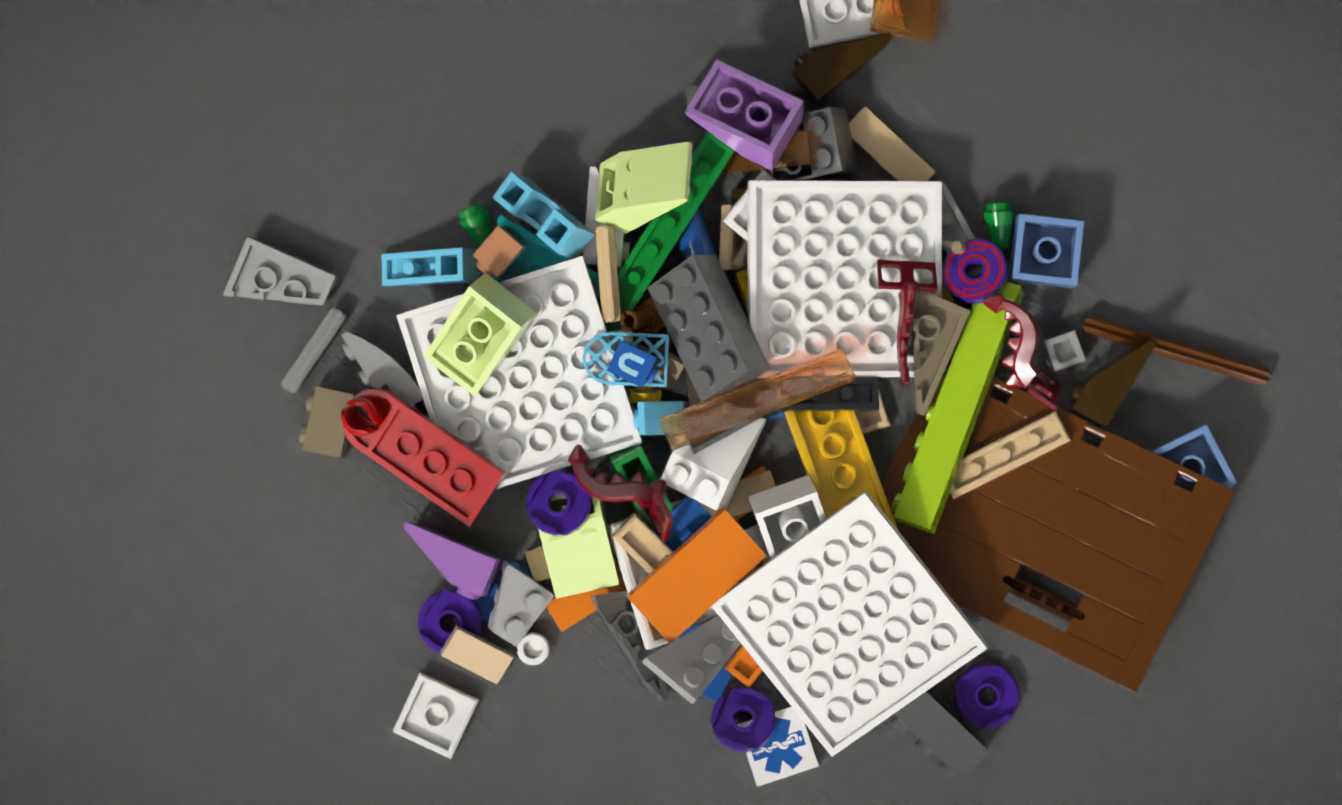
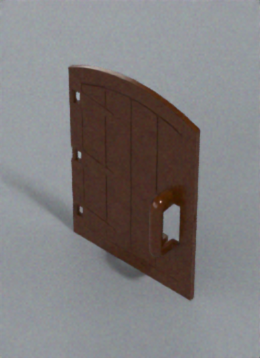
(1081, 516)

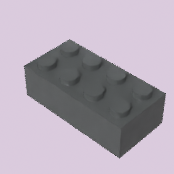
(708, 327)

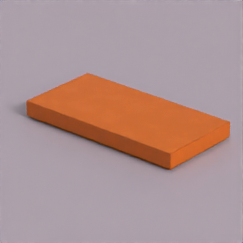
(696, 575)

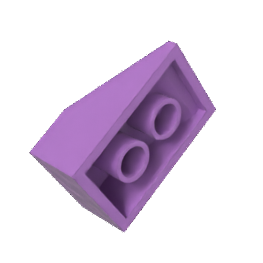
(746, 113)
(458, 562)

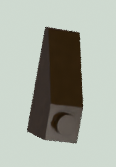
(831, 66)
(1106, 387)

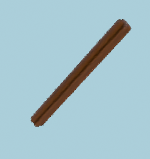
(1177, 350)

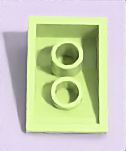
(479, 333)

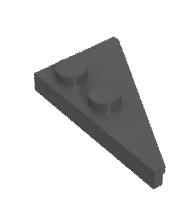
(621, 620)

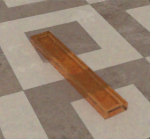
(757, 399)

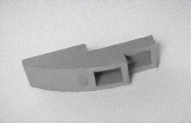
(382, 369)

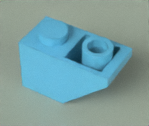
(648, 414)

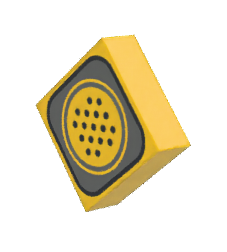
(644, 394)

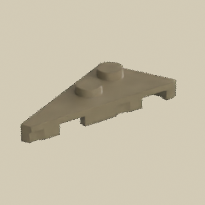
(934, 336)

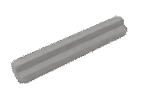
(314, 350)

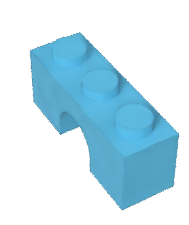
(554, 223)

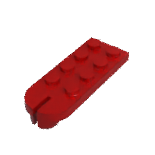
(421, 453)

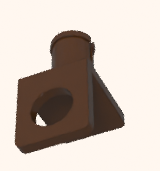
(643, 319)

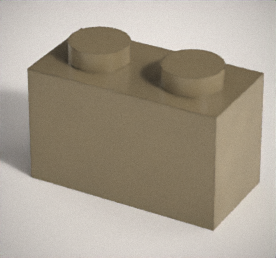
(325, 429)

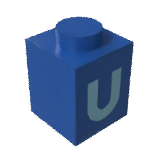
(633, 364)

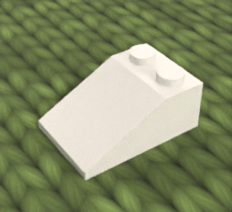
(714, 471)
(786, 513)

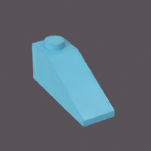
(430, 267)

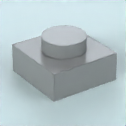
(1064, 351)

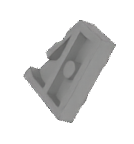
(517, 604)

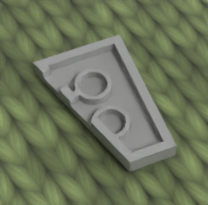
(277, 275)
(694, 658)

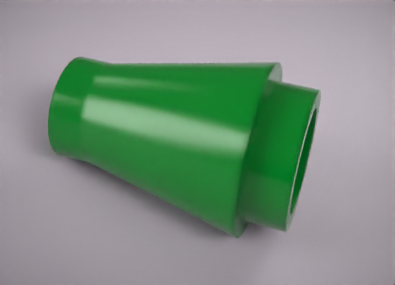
(999, 222)
(476, 223)

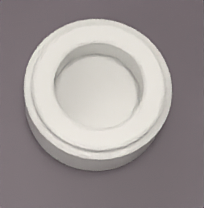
(533, 648)

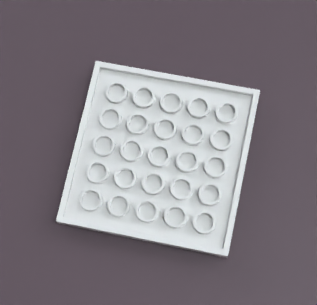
(817, 267)
(540, 393)
(849, 624)

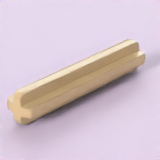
(608, 274)

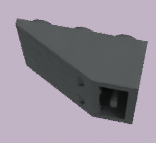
(831, 148)

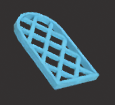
(665, 361)

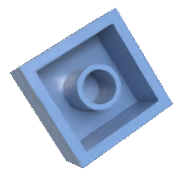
(1045, 251)
(1199, 454)

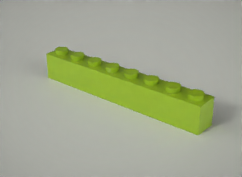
(953, 415)

